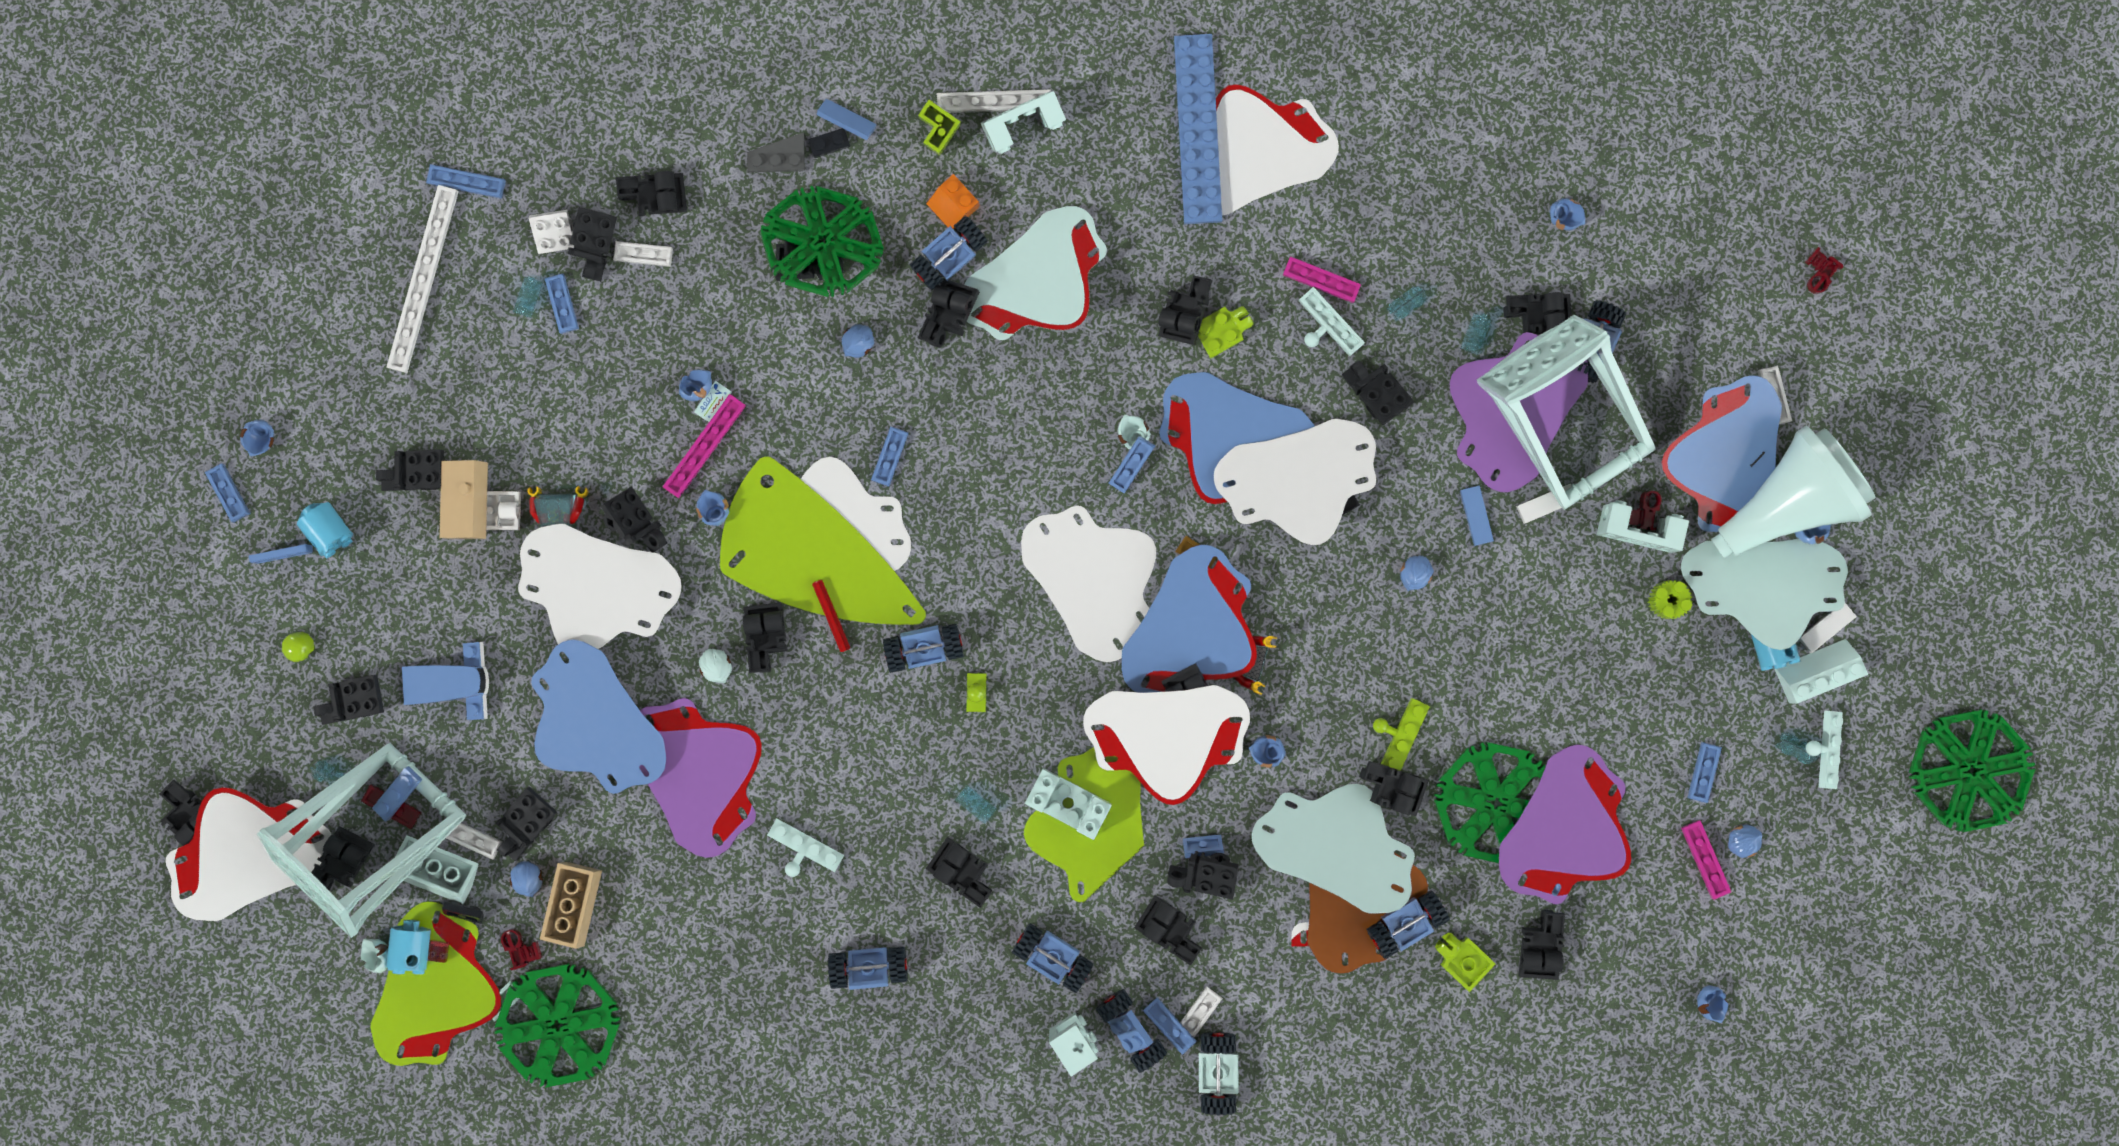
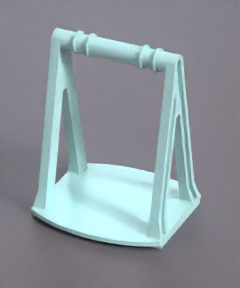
(1541, 364)
(334, 797)

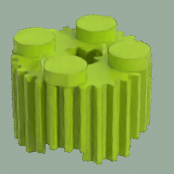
(1680, 599)

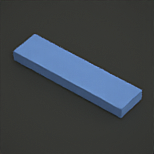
(466, 181)

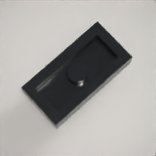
(829, 143)
(456, 910)

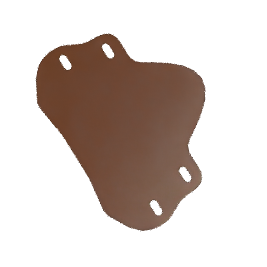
(1342, 927)

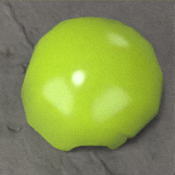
(297, 646)

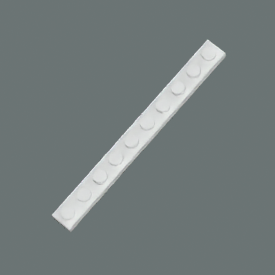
(422, 279)

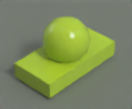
(976, 692)

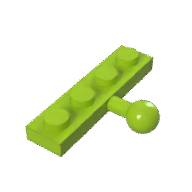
(1404, 734)

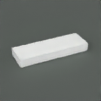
(643, 254)
(1774, 378)
(1539, 506)
(1826, 628)
(475, 840)
(1201, 1011)

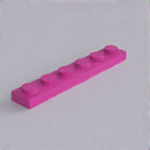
(704, 446)

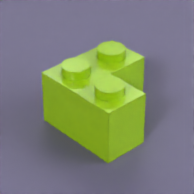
(942, 124)

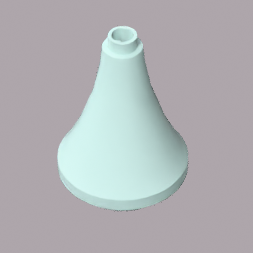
(1806, 490)

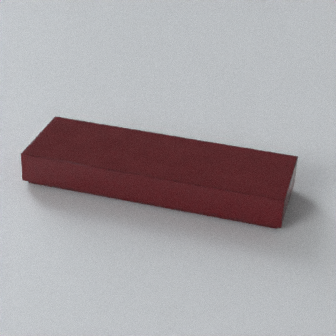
(404, 815)

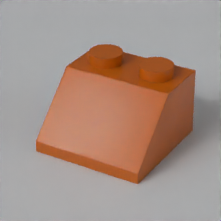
(952, 202)

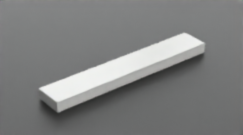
(985, 101)

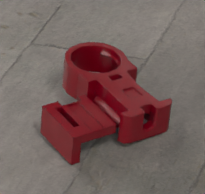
(1825, 270)
(1647, 515)
(520, 955)

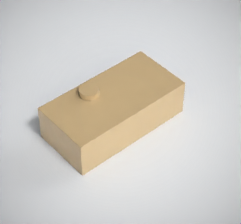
(463, 499)
(570, 905)

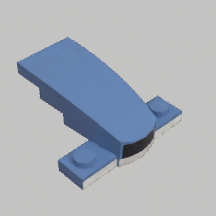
(451, 682)

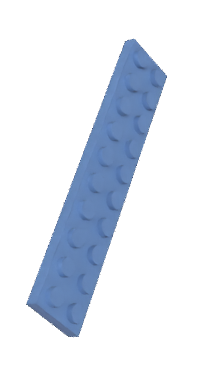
(1198, 129)

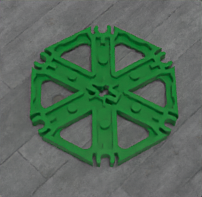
(817, 229)
(1967, 788)
(1476, 798)
(546, 1010)

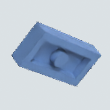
(1206, 844)

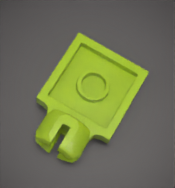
(1223, 330)
(1464, 960)

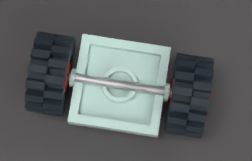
(1218, 1073)

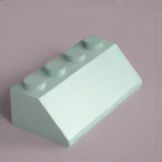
(1821, 671)
(442, 873)

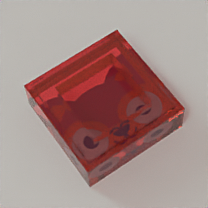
(438, 951)

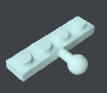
(1330, 322)
(1829, 749)
(804, 846)

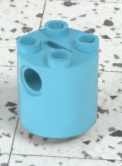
(324, 528)
(1772, 657)
(408, 948)

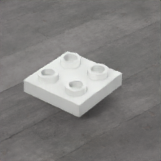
(552, 231)
(503, 510)

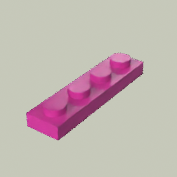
(1321, 279)
(1706, 859)

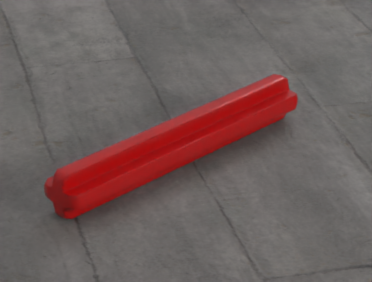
(831, 615)

